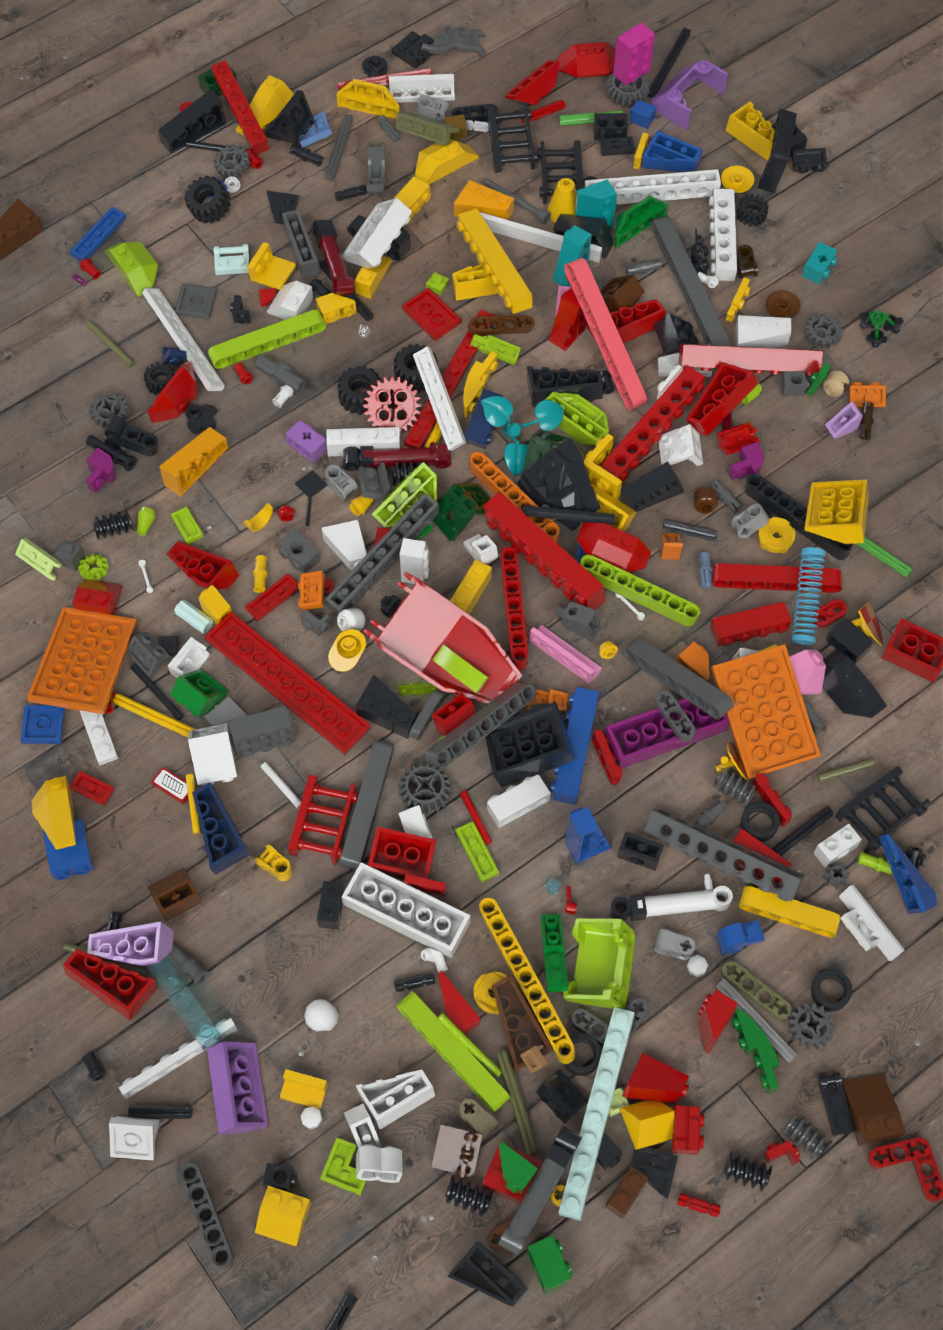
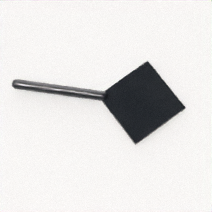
(310, 486)

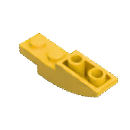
(476, 382)

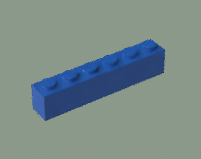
(579, 730)

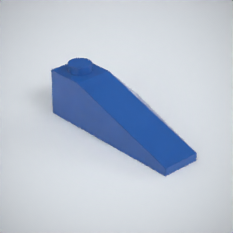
(912, 886)

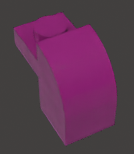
(750, 462)
(103, 469)

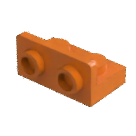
(869, 393)
(311, 590)

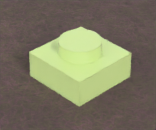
(617, 1102)

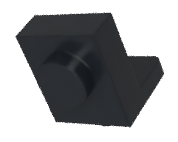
(239, 315)

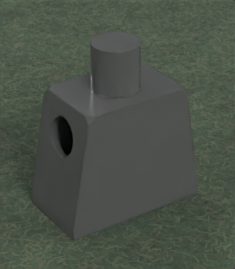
(579, 620)

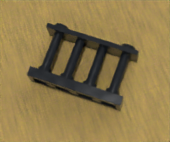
(497, 146)
(575, 165)
(878, 790)

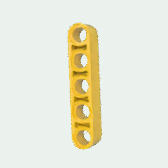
(791, 913)

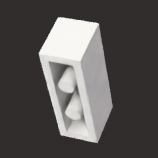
(518, 800)

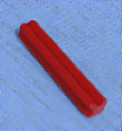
(546, 110)

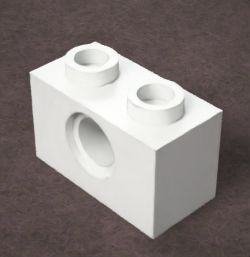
(837, 846)

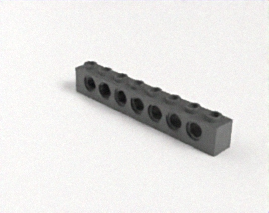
(382, 555)
(791, 879)

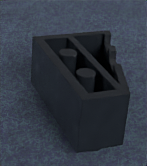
(596, 226)

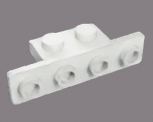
(867, 926)

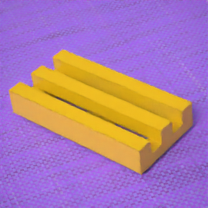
(641, 150)

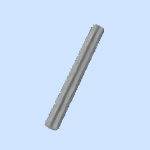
(775, 1040)

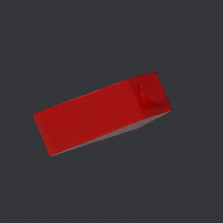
(456, 1006)

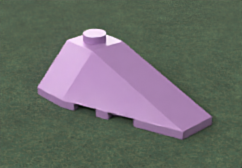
(133, 944)

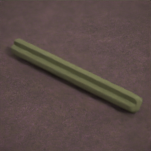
(517, 1102)

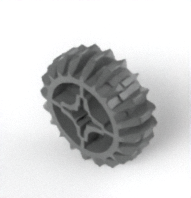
(627, 94)
(416, 777)

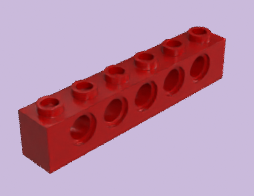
(240, 107)

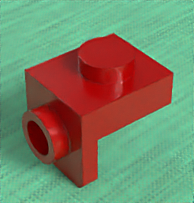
(775, 1151)

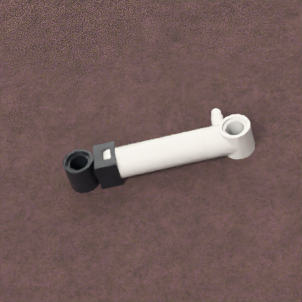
(646, 906)

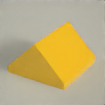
(648, 1123)

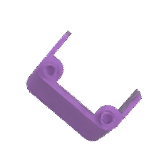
(669, 97)

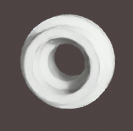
(232, 184)

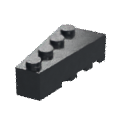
(194, 122)

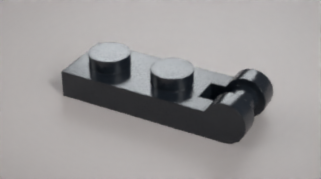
(836, 1105)

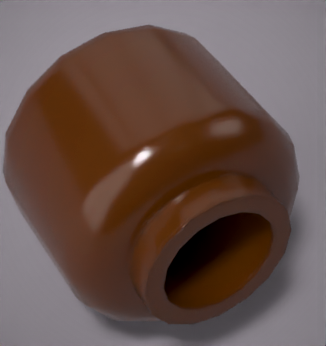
(705, 500)

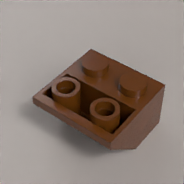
(174, 894)

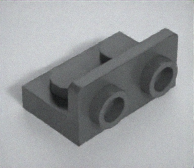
(374, 482)
(147, 653)

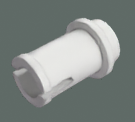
(282, 396)

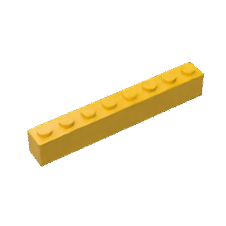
(494, 261)

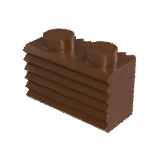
(626, 1192)

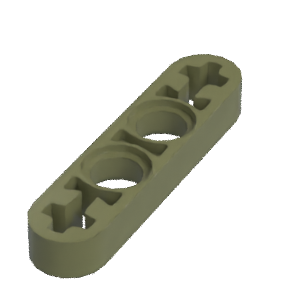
(753, 994)

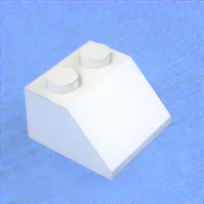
(291, 300)

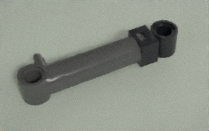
(540, 1191)

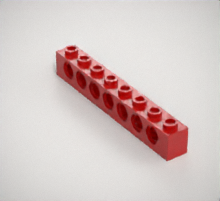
(689, 379)

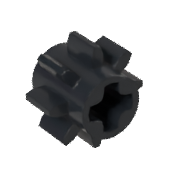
(390, 605)
(915, 856)

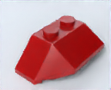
(588, 60)
(536, 84)
(175, 395)
(613, 546)

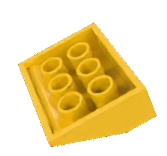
(838, 510)

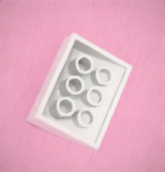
(377, 233)

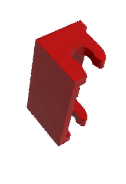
(734, 438)

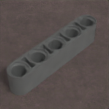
(213, 1223)

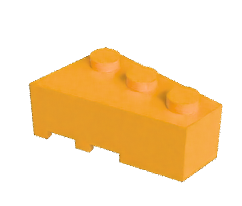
(485, 200)

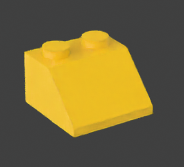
(282, 1216)

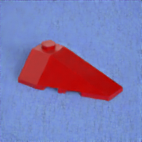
(203, 567)

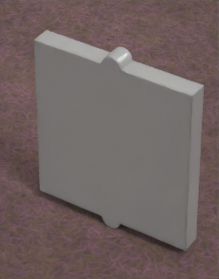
(224, 712)

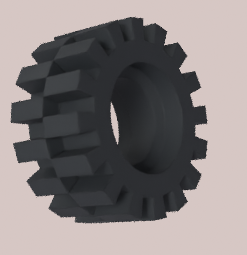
(750, 217)
(155, 371)

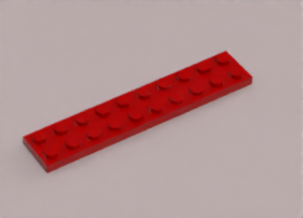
(288, 683)

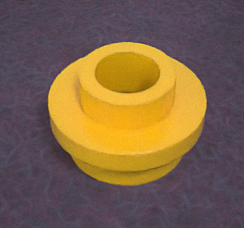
(608, 650)

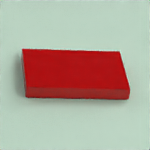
(431, 314)

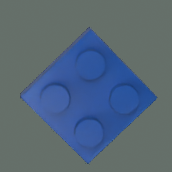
(42, 724)

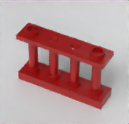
(307, 807)

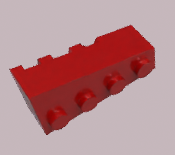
(115, 986)

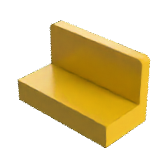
(303, 1089)

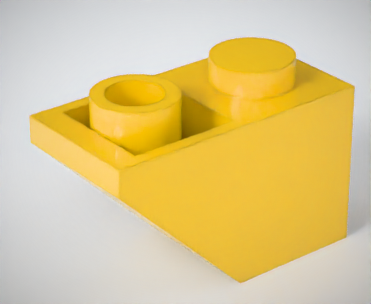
(335, 307)
(214, 604)

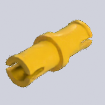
(260, 573)

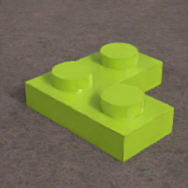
(338, 1169)

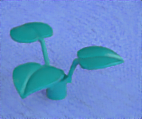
(497, 414)

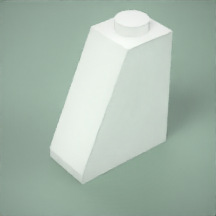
(346, 542)

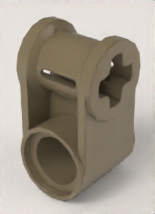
(480, 1121)

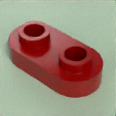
(828, 614)

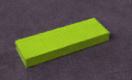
(477, 851)

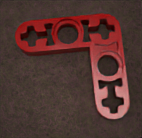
(917, 1159)

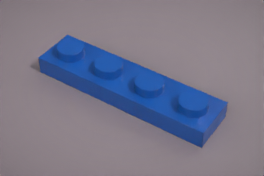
(98, 234)

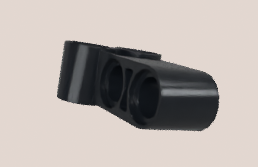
(119, 433)

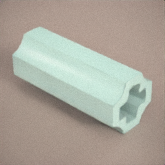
(193, 616)

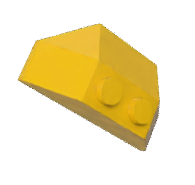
(368, 98)
(442, 160)

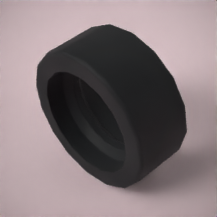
(766, 809)
(842, 979)
(593, 1043)

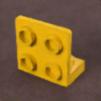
(269, 269)

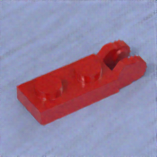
(606, 757)
(772, 797)

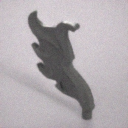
(455, 39)

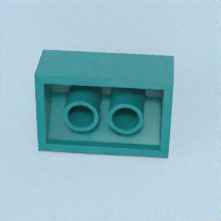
(597, 202)

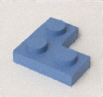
(319, 130)

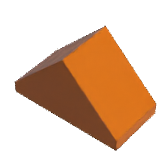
(671, 546)

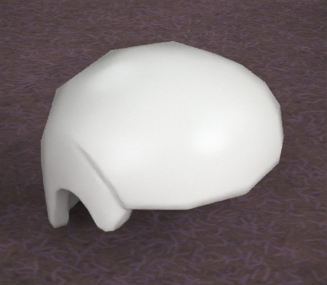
(321, 1015)

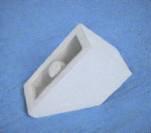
(362, 1126)

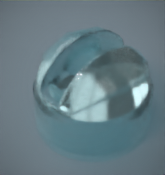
(553, 886)

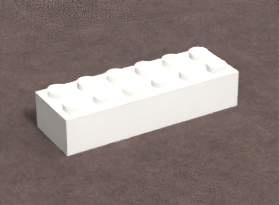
(406, 910)

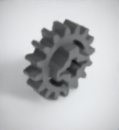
(232, 161)
(823, 330)
(115, 404)
(819, 1023)

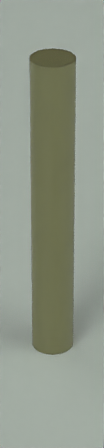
(845, 770)

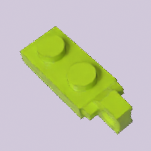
(506, 351)

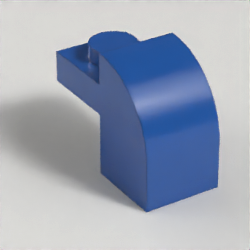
(736, 936)

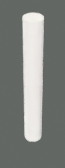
(281, 784)

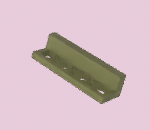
(425, 127)

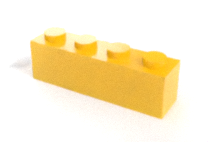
(414, 195)
(472, 586)

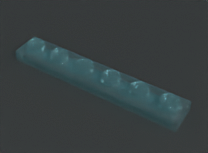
(184, 1003)

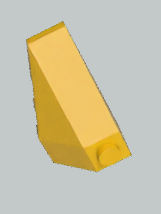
(269, 101)

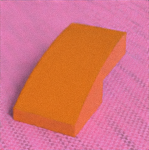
(549, 697)

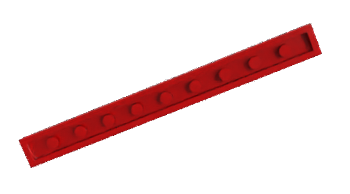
(451, 377)

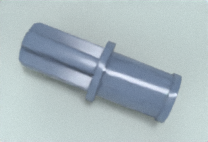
(705, 570)

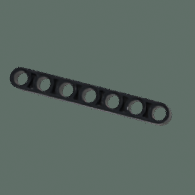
(789, 513)

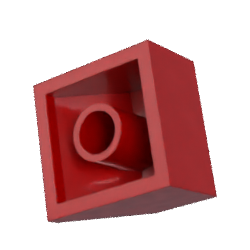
(97, 596)

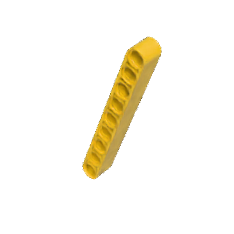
(527, 988)

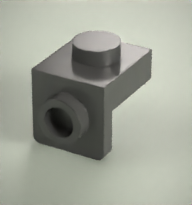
(318, 626)

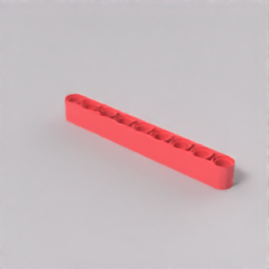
(605, 334)

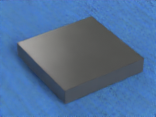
(196, 301)

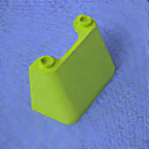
(602, 963)

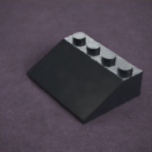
(529, 745)

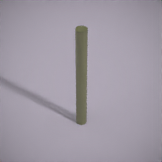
(110, 343)

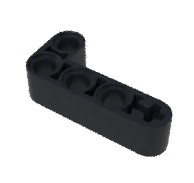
(399, 246)

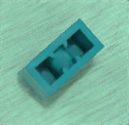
(819, 263)

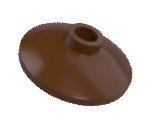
(782, 304)

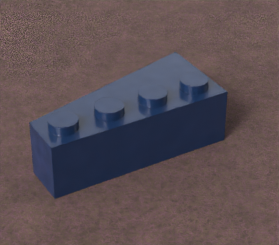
(220, 834)

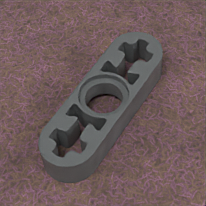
(425, 716)
(687, 725)

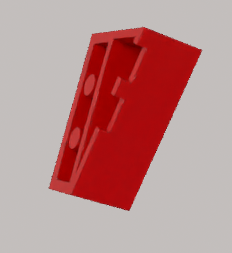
(569, 321)

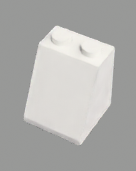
(212, 754)

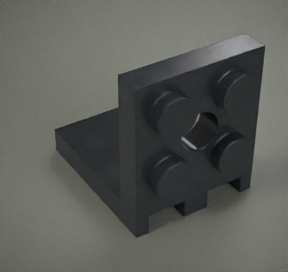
(291, 120)

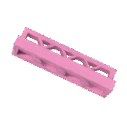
(564, 654)

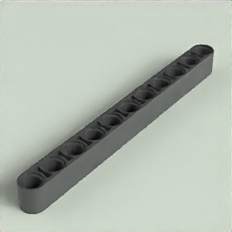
(689, 282)

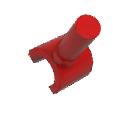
(570, 907)

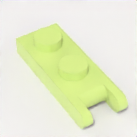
(37, 558)

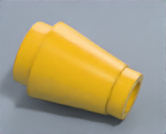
(360, 505)

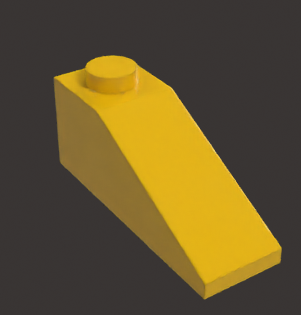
(370, 278)

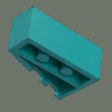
(574, 246)

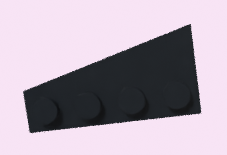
(545, 381)

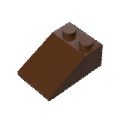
(873, 1109)

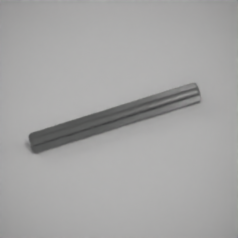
(339, 146)

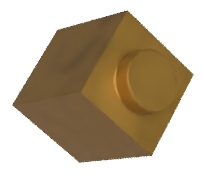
(458, 121)

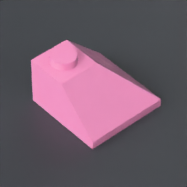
(809, 671)

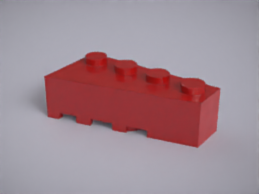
(636, 320)
(720, 397)

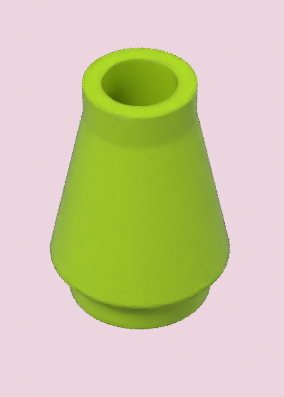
(145, 519)

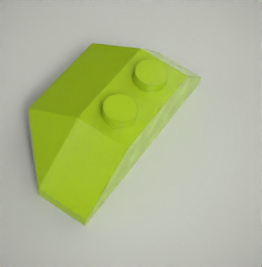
(134, 265)
(581, 418)
(406, 494)

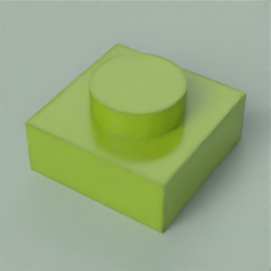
(437, 283)

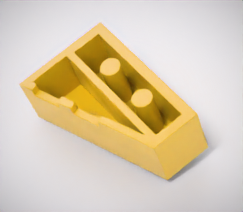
(472, 283)

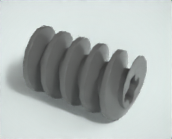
(736, 788)
(807, 1137)

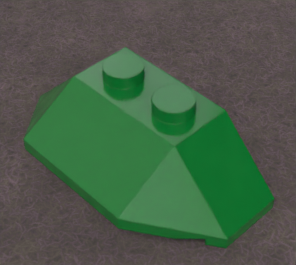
(638, 219)

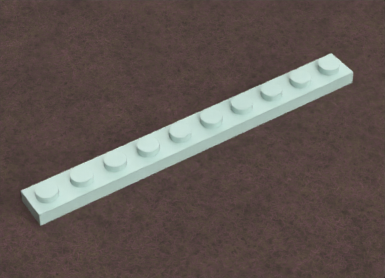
(596, 1114)

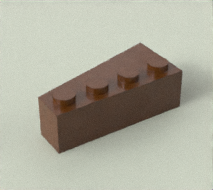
(17, 227)
(517, 1022)

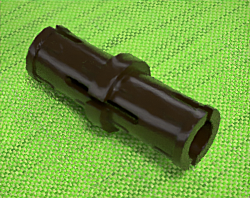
(866, 421)

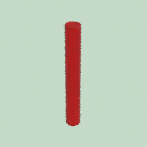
(475, 817)

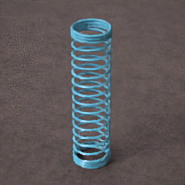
(811, 554)

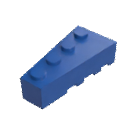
(585, 836)

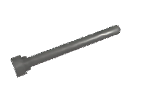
(542, 215)

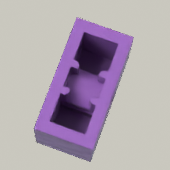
(306, 441)

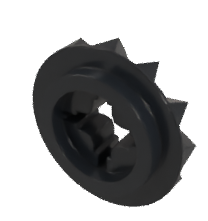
(376, 61)

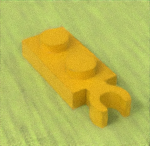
(738, 301)

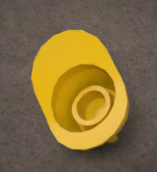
(347, 650)

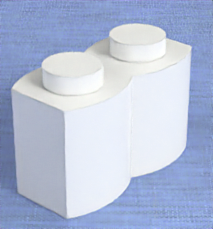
(379, 1163)

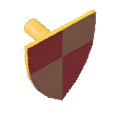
(869, 623)
(734, 761)

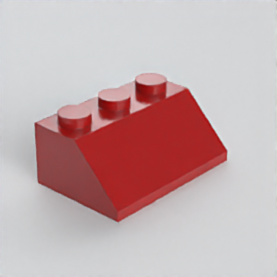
(402, 853)
(714, 1016)

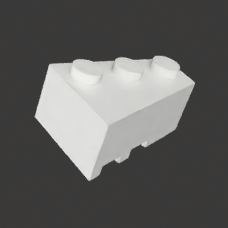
(762, 331)
(414, 559)
(395, 1096)

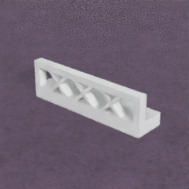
(422, 85)

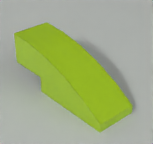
(460, 669)

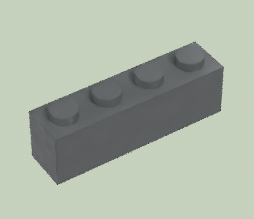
(300, 243)

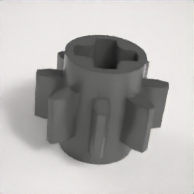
(840, 871)

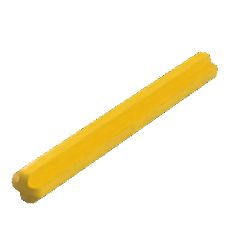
(152, 715)

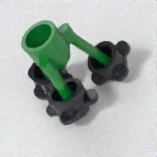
(876, 320)

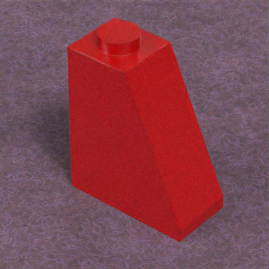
(656, 1082)

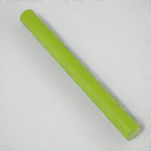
(448, 1024)

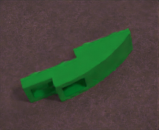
(553, 953)
(755, 1041)

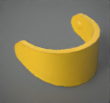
(260, 519)

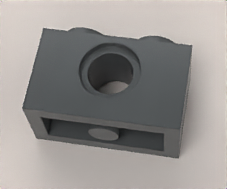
(296, 542)

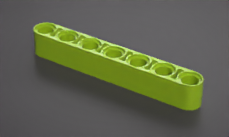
(266, 339)
(648, 591)
(453, 1052)

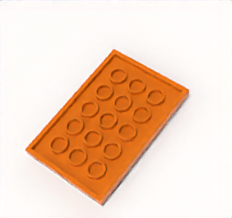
(82, 660)
(768, 711)

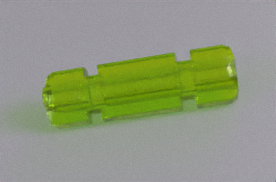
(416, 689)

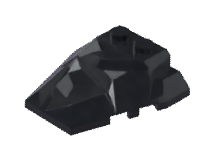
(561, 482)

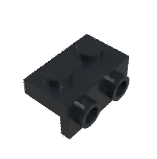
(809, 159)

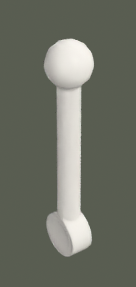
(142, 563)
(640, 616)

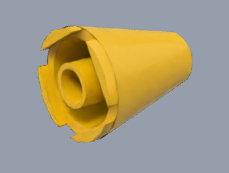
(563, 199)

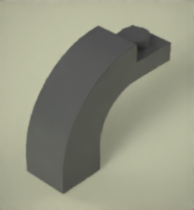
(376, 167)

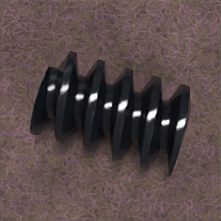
(402, 472)
(113, 523)
(747, 1171)
(468, 1196)

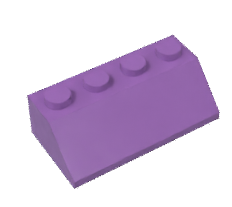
(237, 1087)

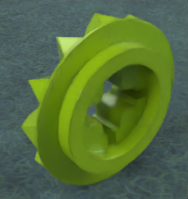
(94, 573)

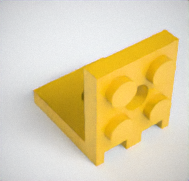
(598, 475)

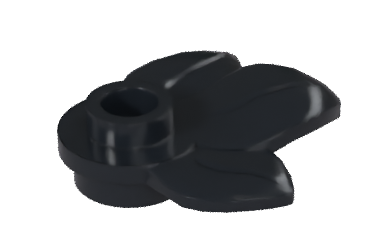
(202, 419)

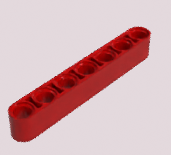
(773, 577)
(514, 600)

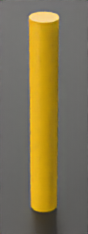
(194, 816)

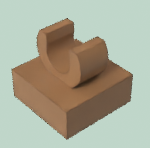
(534, 1059)

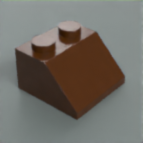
(621, 292)

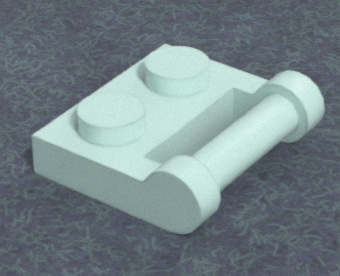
(231, 264)

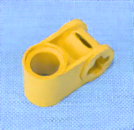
(271, 861)

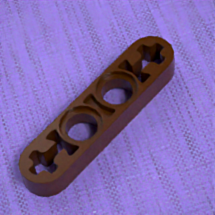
(501, 327)

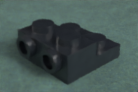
(410, 49)

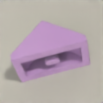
(845, 421)

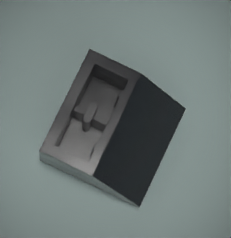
(673, 332)

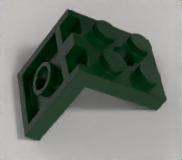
(539, 445)
(465, 502)

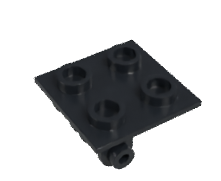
(699, 254)

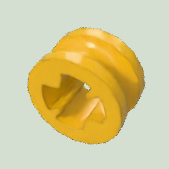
(560, 1188)

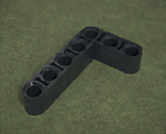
(779, 151)

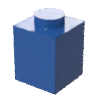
(642, 114)

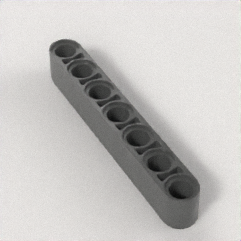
(678, 678)
(504, 706)
(367, 804)

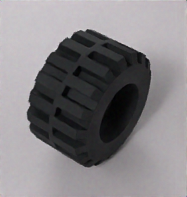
(202, 189)
(403, 361)
(352, 380)

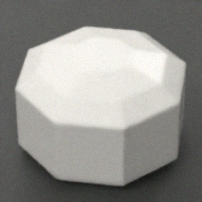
(697, 965)
(311, 1117)

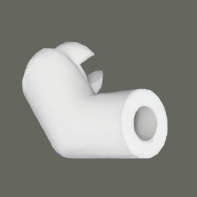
(711, 281)
(436, 957)

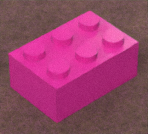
(633, 53)

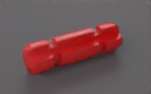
(699, 1205)

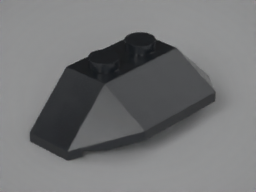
(850, 687)

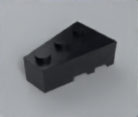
(652, 488)
(385, 708)
(488, 1275)

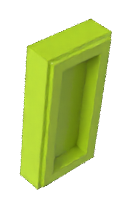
(187, 525)

